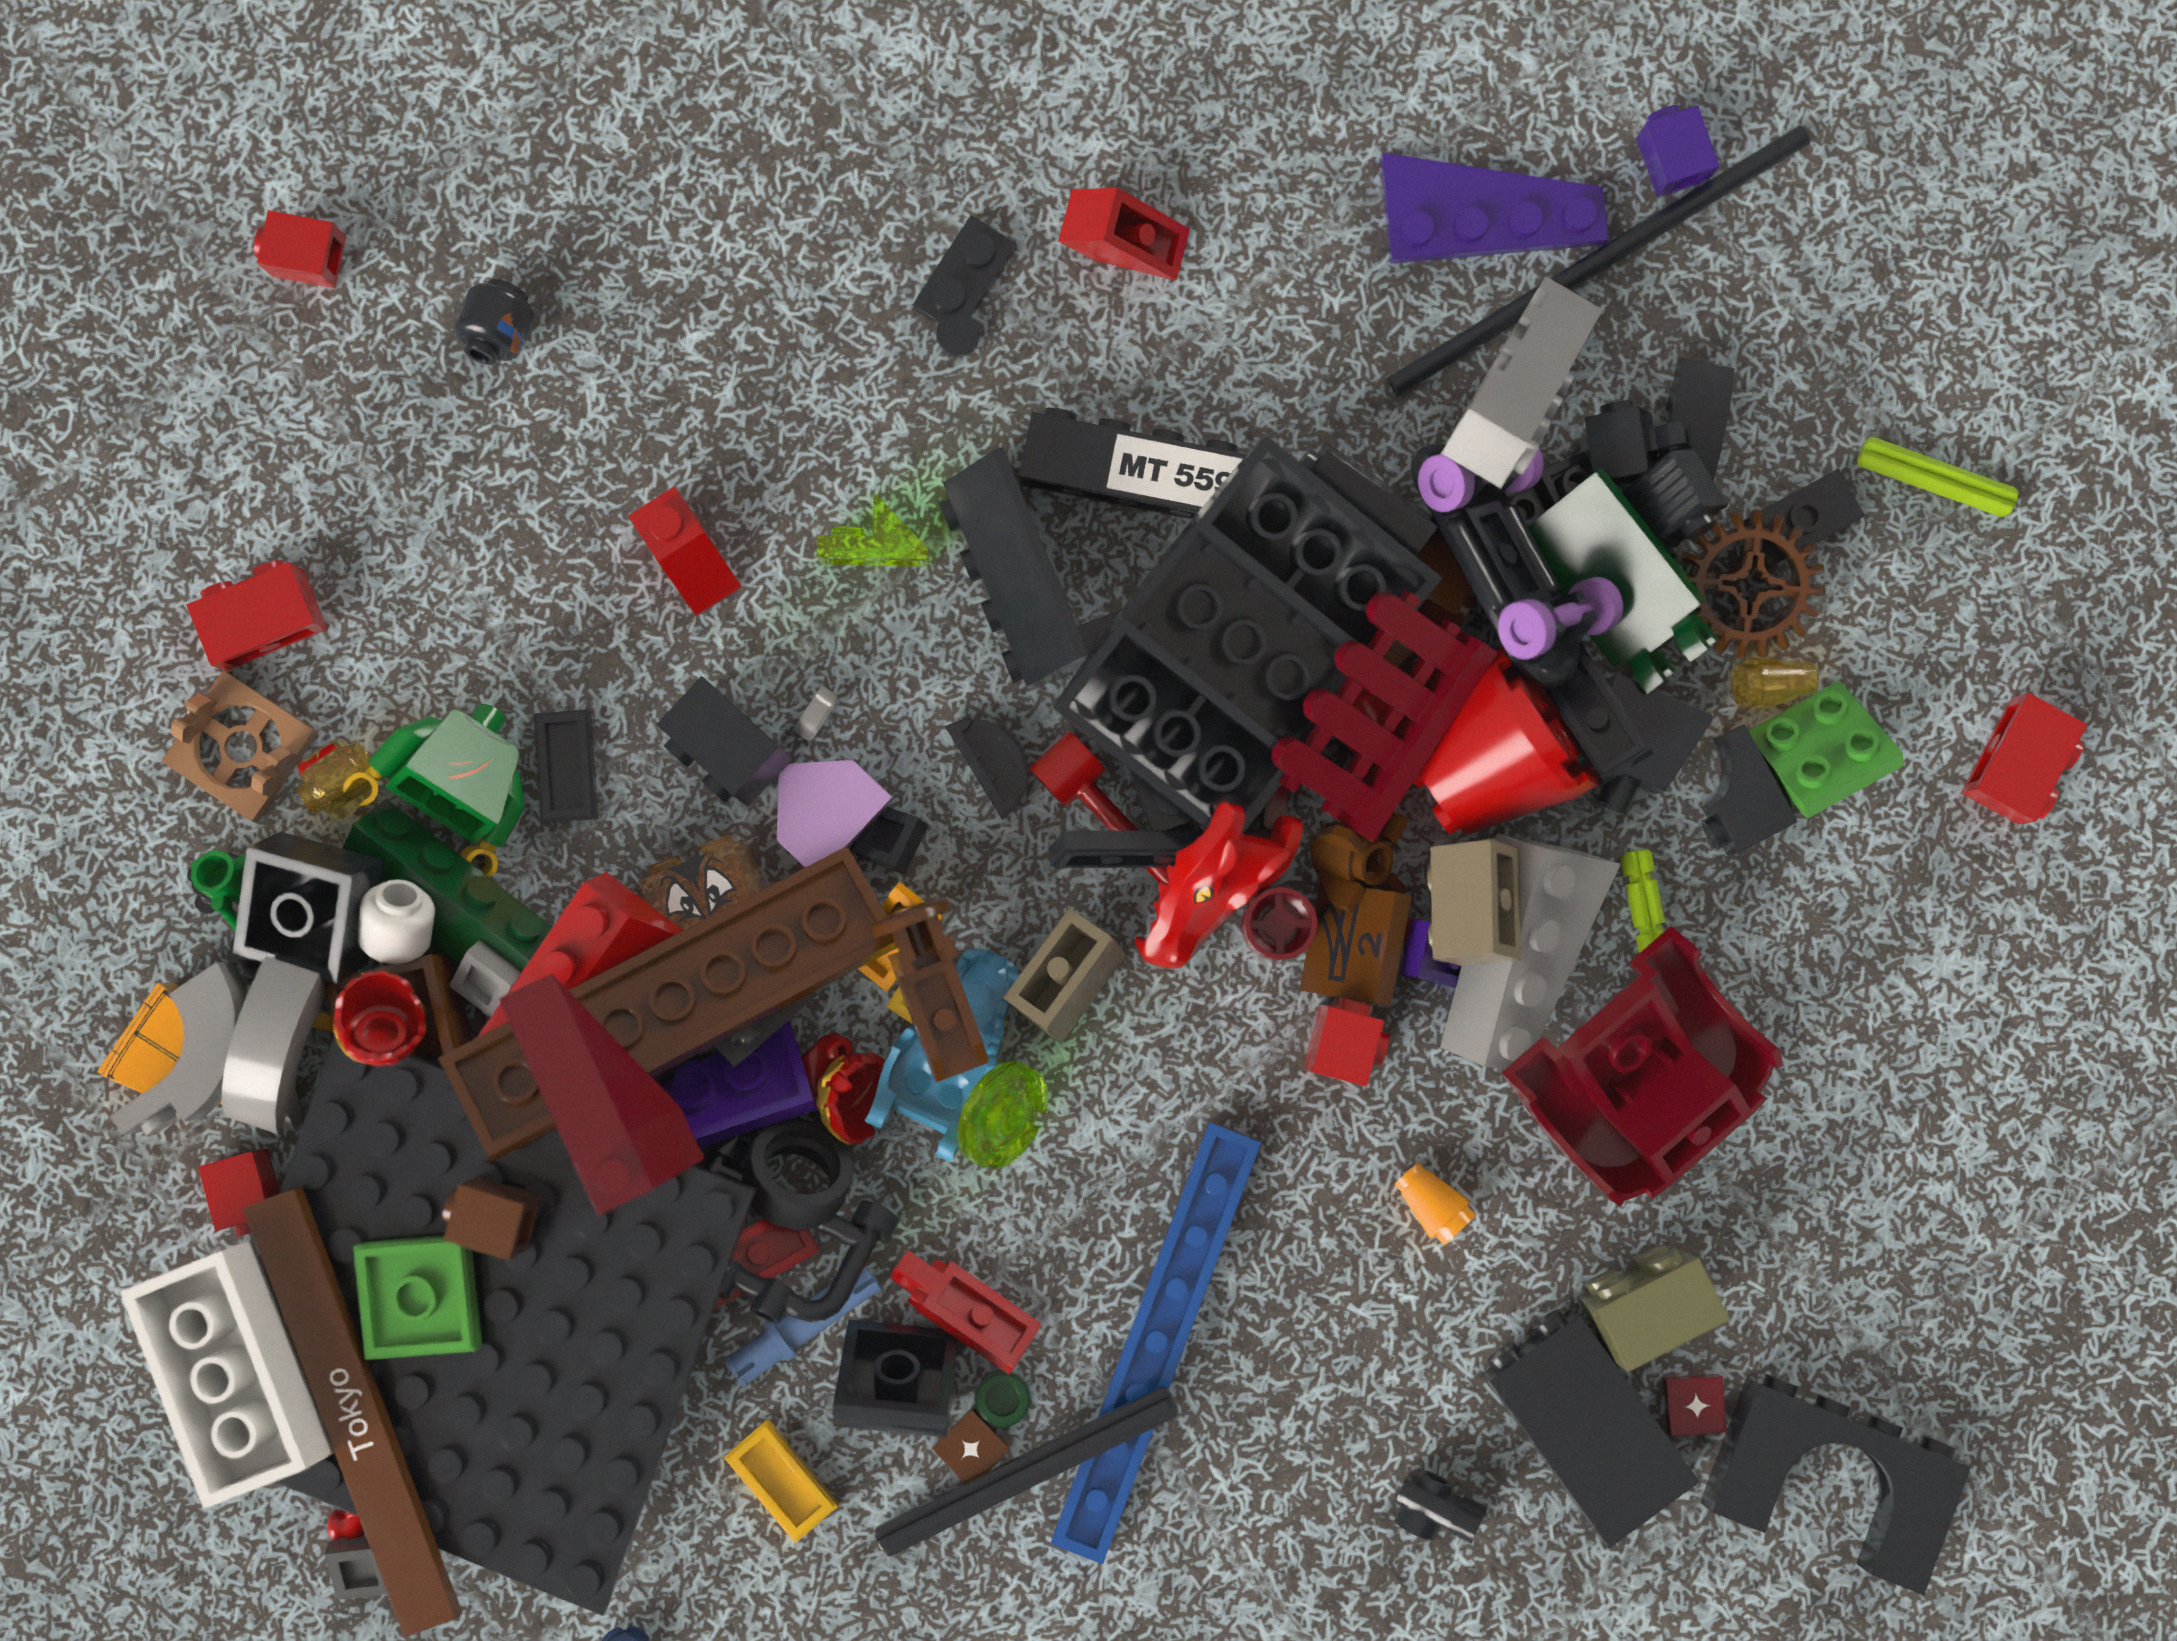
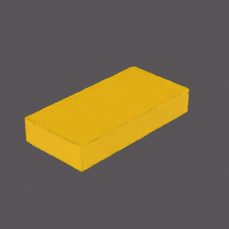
(781, 1480)

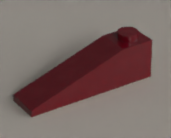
(606, 1107)

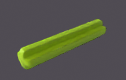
(1937, 477)

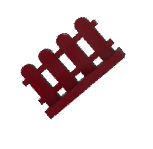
(1408, 730)

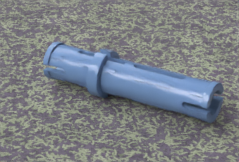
(783, 1339)

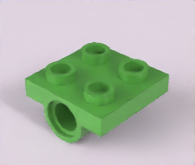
(1825, 749)

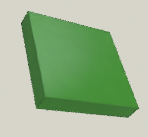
(416, 1297)

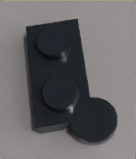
(962, 284)

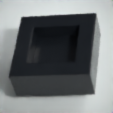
(891, 840)

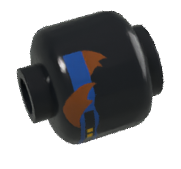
(494, 321)

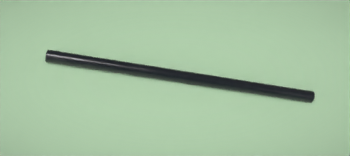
(1603, 257)

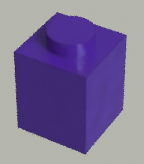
(1677, 149)

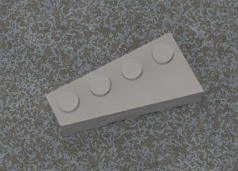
(1506, 1005)

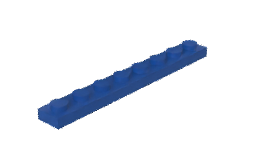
(1159, 1333)

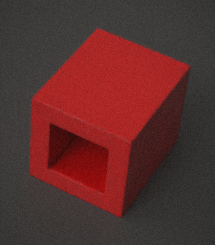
(300, 249)
(236, 1185)

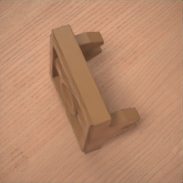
(274, 766)

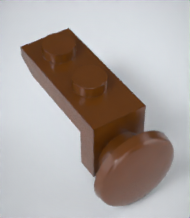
(933, 988)

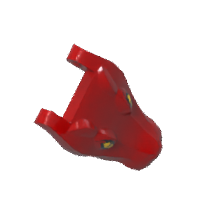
(1213, 881)

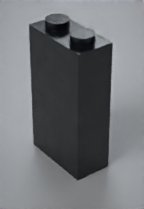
(1589, 1426)

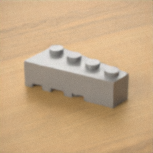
(1523, 385)

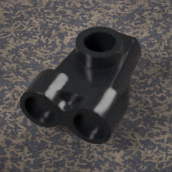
(1430, 1504)

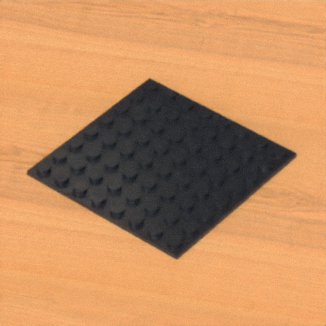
(588, 1338)

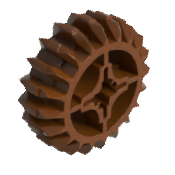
(1750, 558)

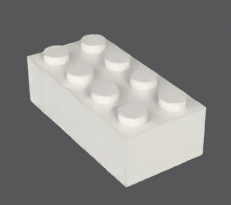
(227, 1373)

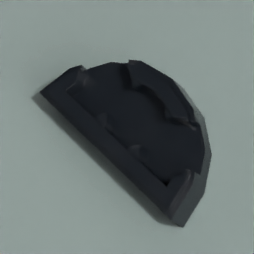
(995, 761)

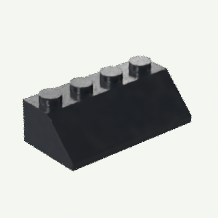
(1015, 572)

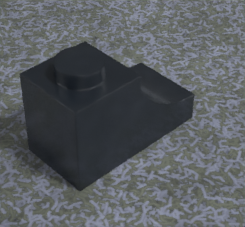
(1747, 799)

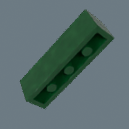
(464, 898)

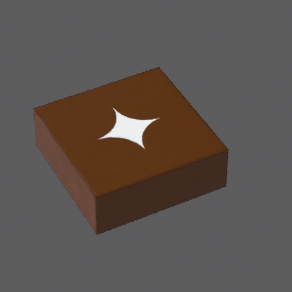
(971, 1446)

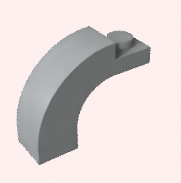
(269, 1045)

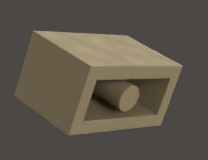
(1475, 903)
(1065, 975)

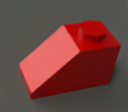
(1123, 232)
(685, 551)

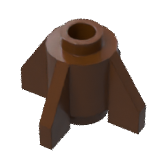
(1351, 862)

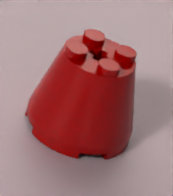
(1503, 755)

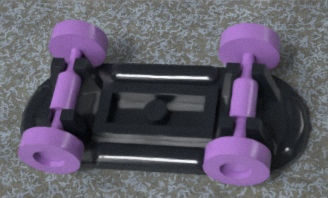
(1509, 570)

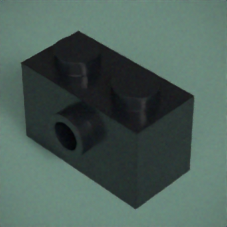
(723, 742)

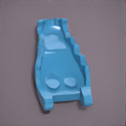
(906, 1078)

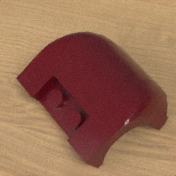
(1648, 1076)

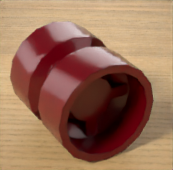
(1279, 924)

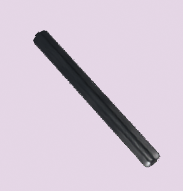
(1026, 1471)

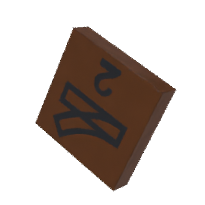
(1357, 951)

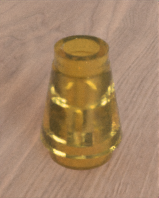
(1770, 682)

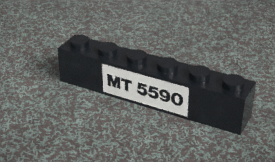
(1122, 465)

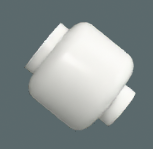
(395, 922)

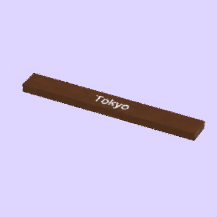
(353, 1412)

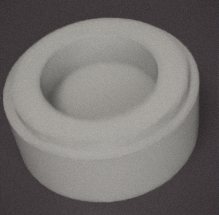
(816, 713)

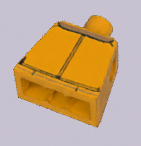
(148, 1044)

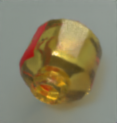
(324, 777)

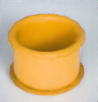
(323, 1022)

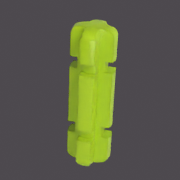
(1643, 896)

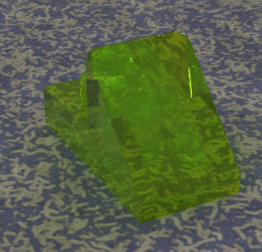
(889, 545)

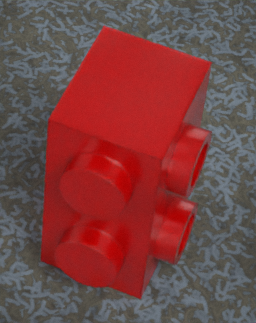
(1346, 1042)

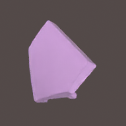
(825, 807)

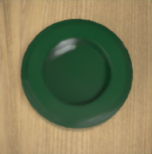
(1002, 1398)

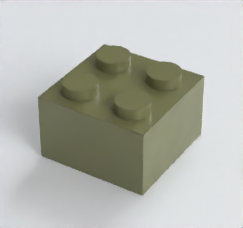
(1652, 1306)

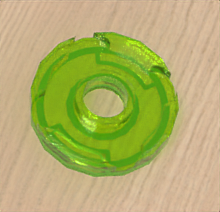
(1001, 1113)

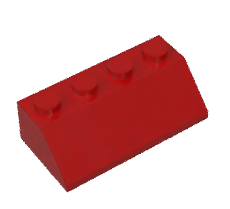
(593, 935)

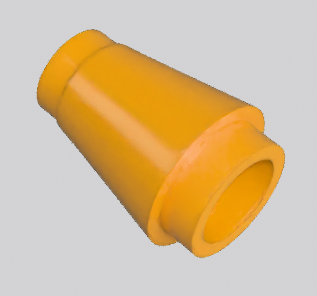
(1435, 1203)

